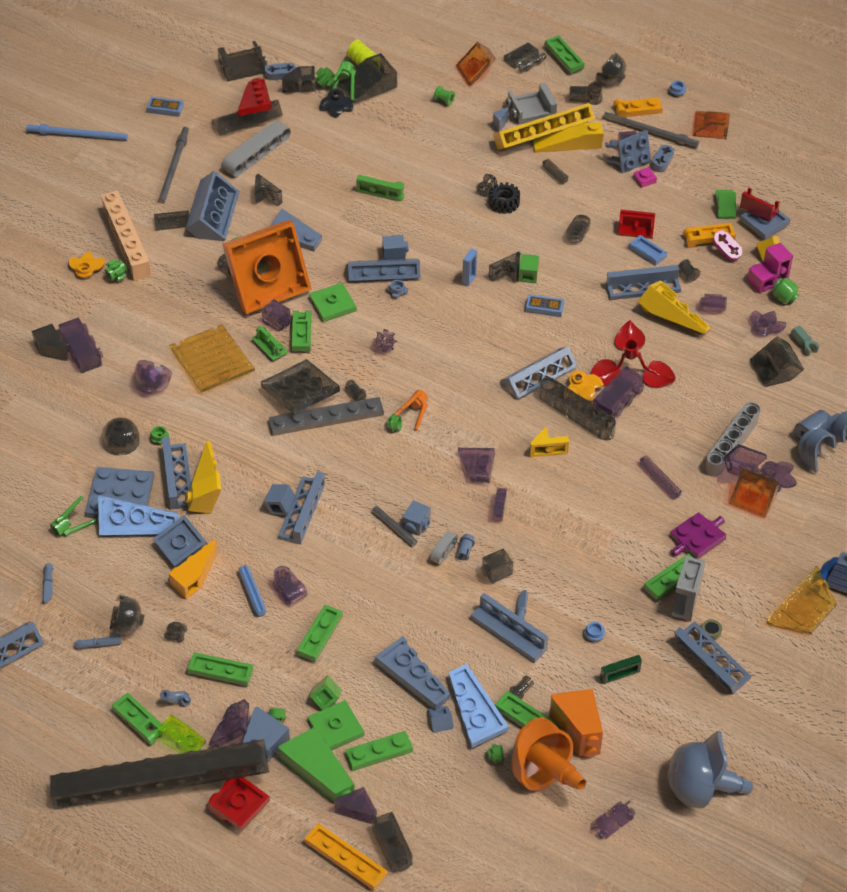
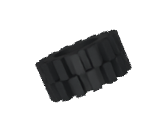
(504, 191)

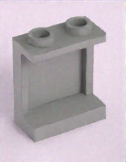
(532, 105)
(688, 588)

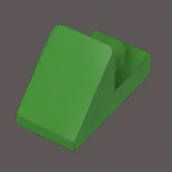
(726, 204)

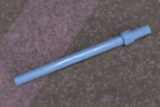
(45, 129)

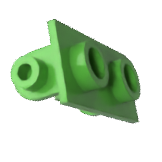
(269, 343)

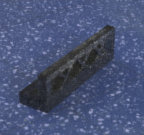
(233, 122)

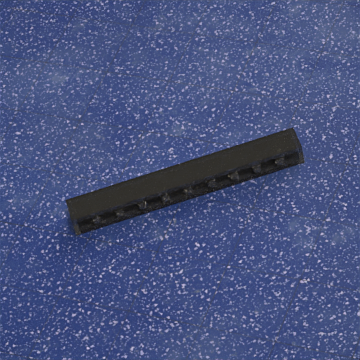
(159, 774)

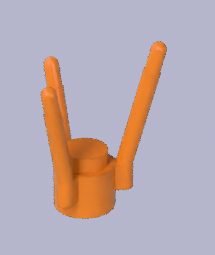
(416, 401)

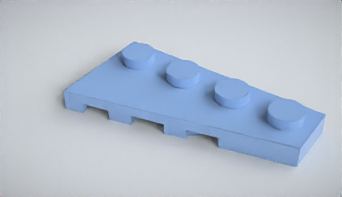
(129, 518)
(476, 708)

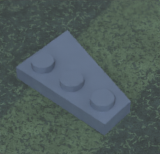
(306, 235)

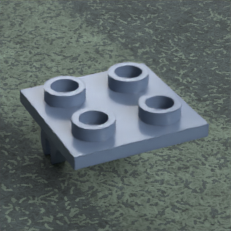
(633, 151)

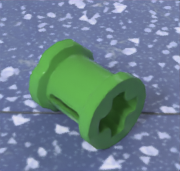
(444, 95)

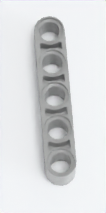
(256, 148)
(735, 434)

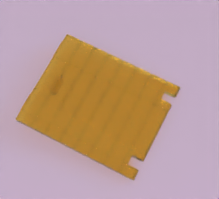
(212, 358)

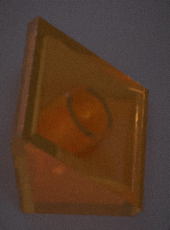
(754, 492)

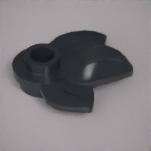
(336, 104)

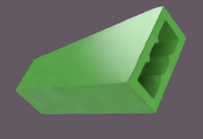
(316, 764)

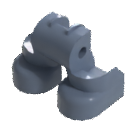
(817, 430)

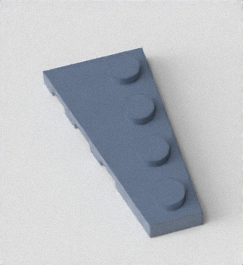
(407, 668)

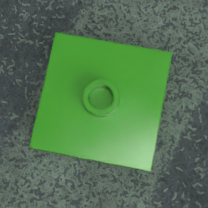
(332, 302)
(337, 725)

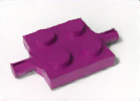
(697, 535)

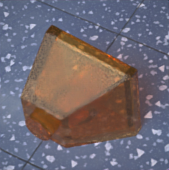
(475, 62)
(711, 124)

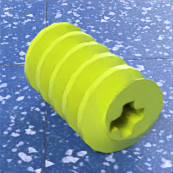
(359, 52)

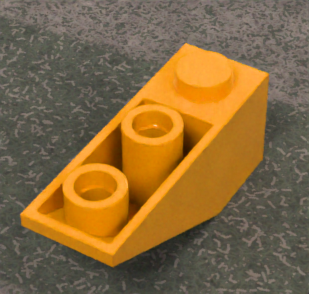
(192, 573)

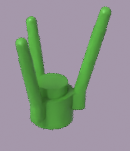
(345, 71)
(61, 524)

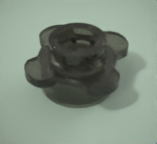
(175, 627)

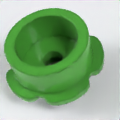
(394, 422)
(157, 434)
(277, 713)
(496, 753)

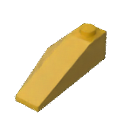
(573, 138)
(662, 302)
(205, 483)

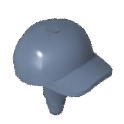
(700, 769)

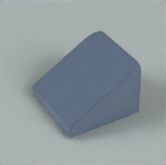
(500, 119)
(440, 719)

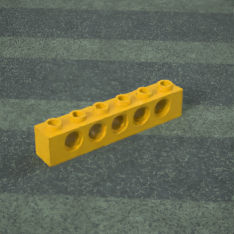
(543, 126)

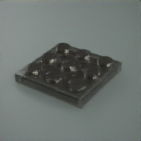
(300, 386)

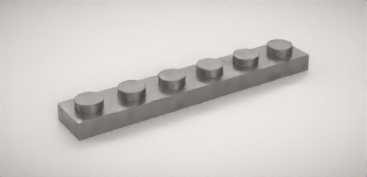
(326, 416)

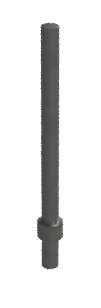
(682, 139)
(181, 142)

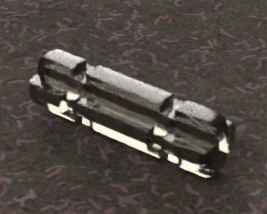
(555, 171)

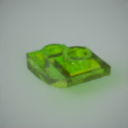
(181, 734)

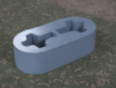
(278, 71)
(666, 159)

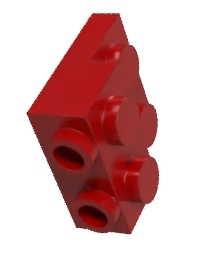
(238, 802)

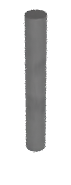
(395, 526)

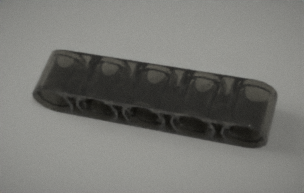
(577, 408)

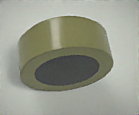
(712, 628)

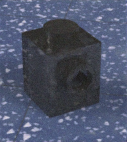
(497, 565)

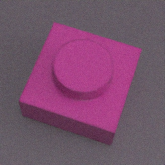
(645, 177)

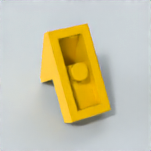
(546, 446)

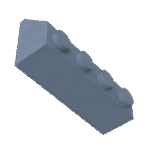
(212, 208)

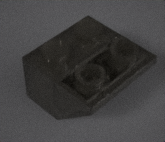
(776, 363)

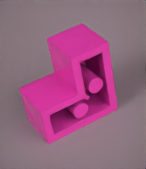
(775, 266)

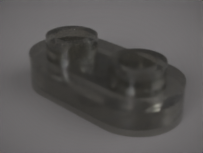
(578, 228)

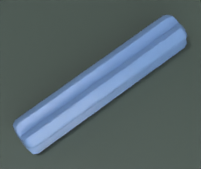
(252, 590)

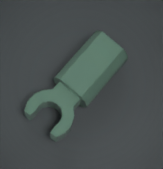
(804, 340)

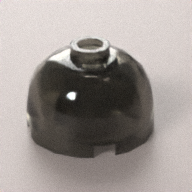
(612, 70)
(120, 436)
(126, 616)

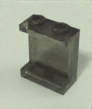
(242, 63)

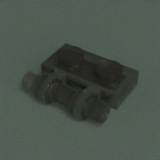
(524, 57)

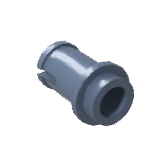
(467, 542)

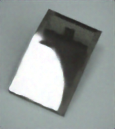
(371, 78)

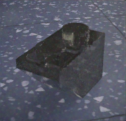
(299, 80)
(50, 343)

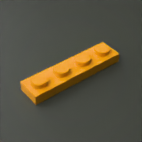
(346, 856)

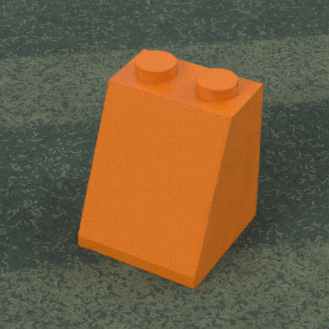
(579, 717)

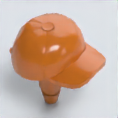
(543, 756)

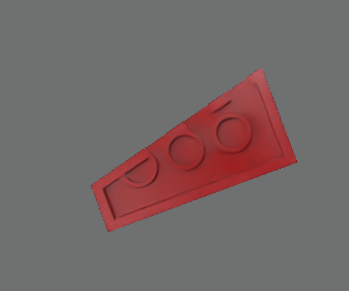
(255, 98)

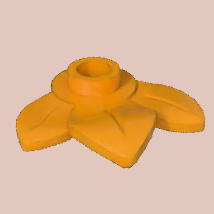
(86, 264)
(585, 386)

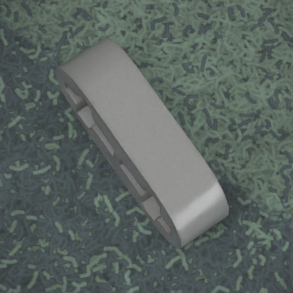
(444, 547)

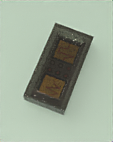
(171, 220)

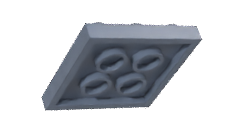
(119, 484)

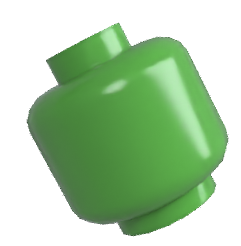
(785, 290)

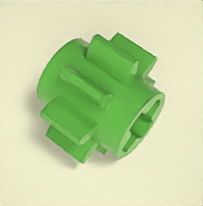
(325, 77)
(115, 270)

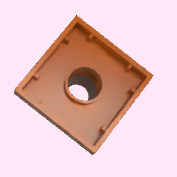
(280, 269)

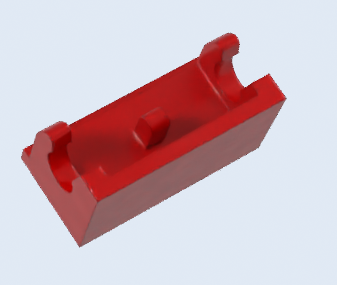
(758, 206)
(636, 224)

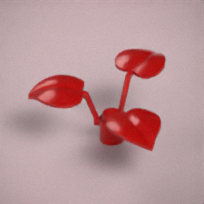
(630, 340)

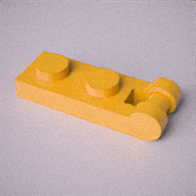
(638, 107)
(706, 233)

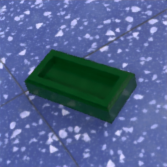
(620, 669)

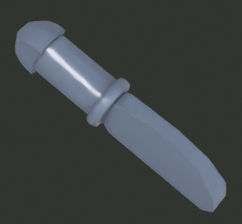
(47, 586)
(522, 604)
(97, 642)

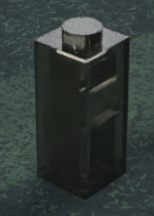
(392, 842)

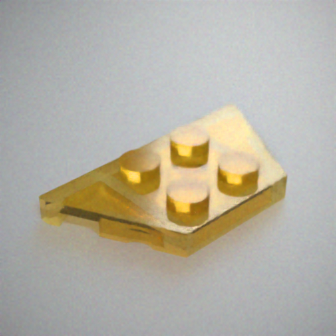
(805, 605)

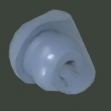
(176, 697)

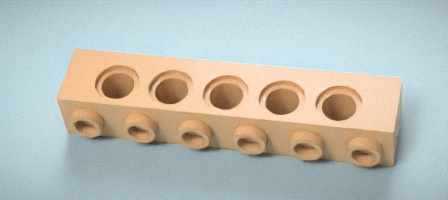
(126, 235)

